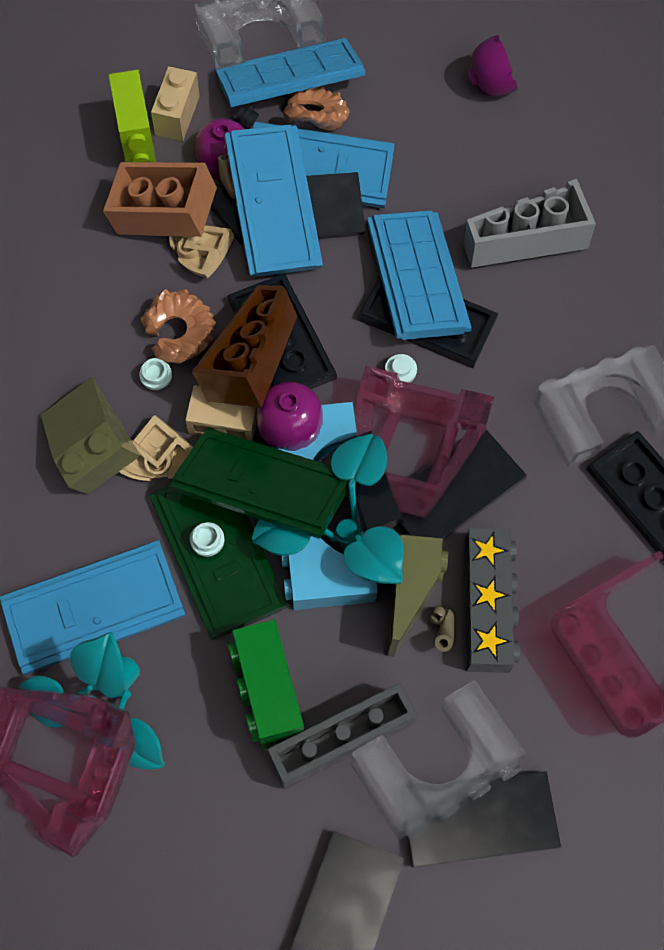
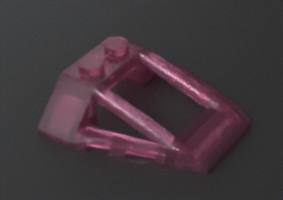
(454, 411)
(93, 800)

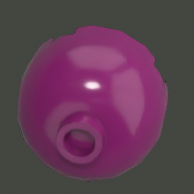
(492, 68)
(211, 143)
(290, 416)

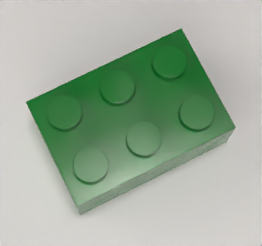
(265, 684)

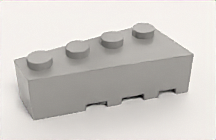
(531, 228)

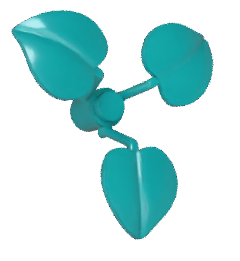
(369, 555)
(104, 669)

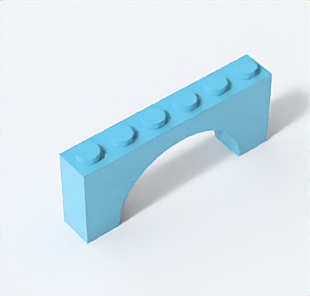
(318, 571)

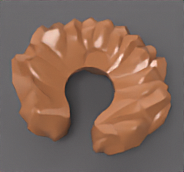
(330, 118)
(190, 310)

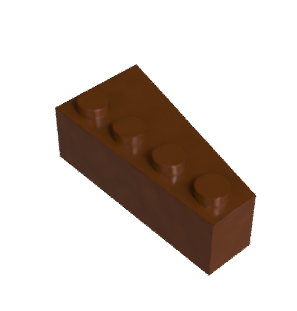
(248, 350)

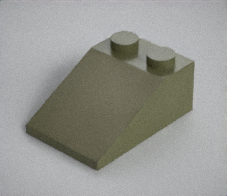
(87, 438)
(422, 569)

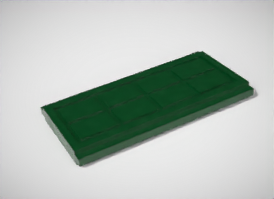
(261, 482)
(234, 584)

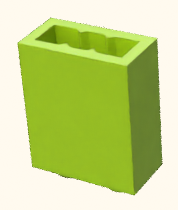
(132, 116)

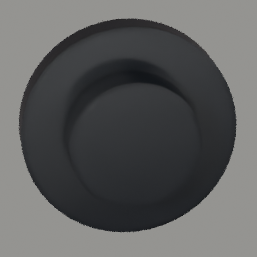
(247, 117)

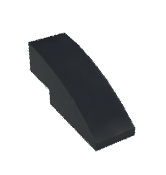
(378, 501)

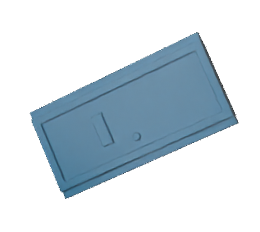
(289, 72)
(337, 154)
(273, 200)
(418, 275)
(112, 595)

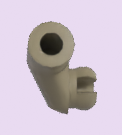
(225, 174)
(446, 630)

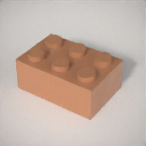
(160, 199)

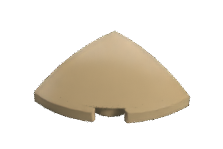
(203, 253)
(160, 452)

